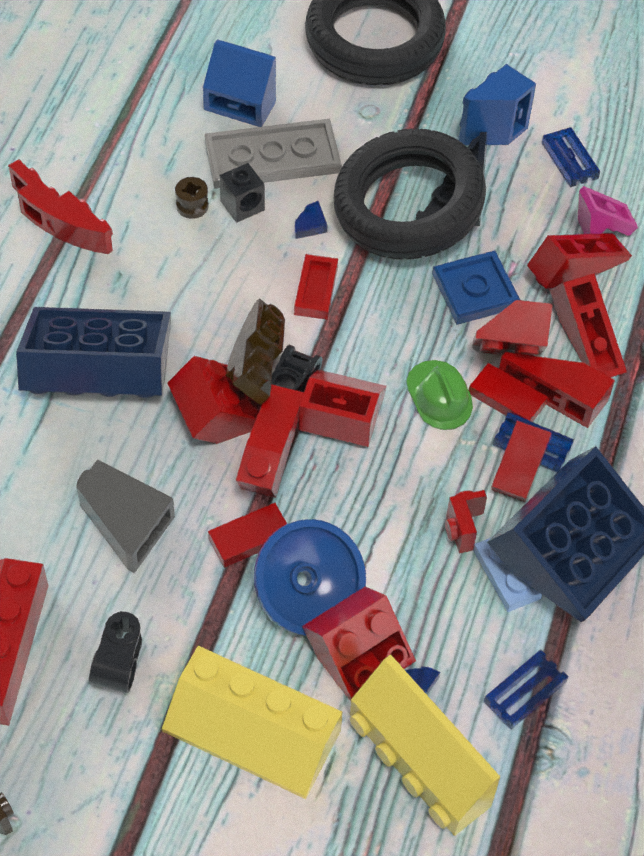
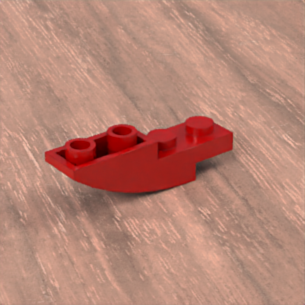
(59, 215)

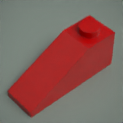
(575, 256)
(588, 324)
(570, 385)
(270, 442)

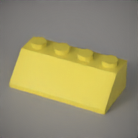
(252, 722)
(423, 747)

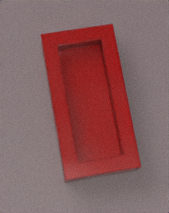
(316, 287)
(507, 393)
(521, 461)
(245, 534)

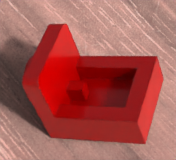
(459, 519)

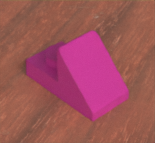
(602, 212)

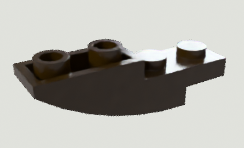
(255, 350)

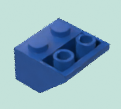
(240, 83)
(498, 107)

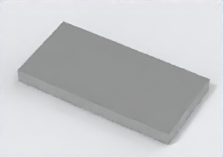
(276, 151)

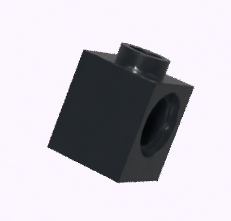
(242, 192)

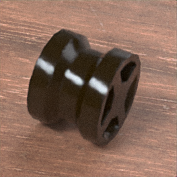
(191, 197)

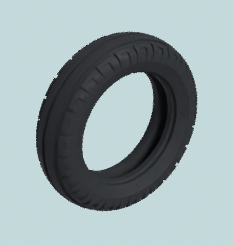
(375, 65)
(420, 236)

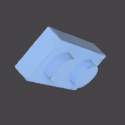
(510, 589)

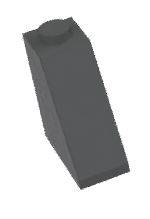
(124, 511)

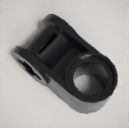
(295, 369)
(117, 657)

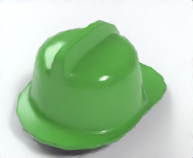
(440, 394)

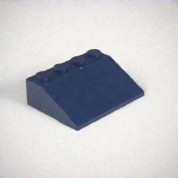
(94, 351)
(575, 535)

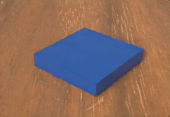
(475, 287)

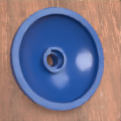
(326, 558)

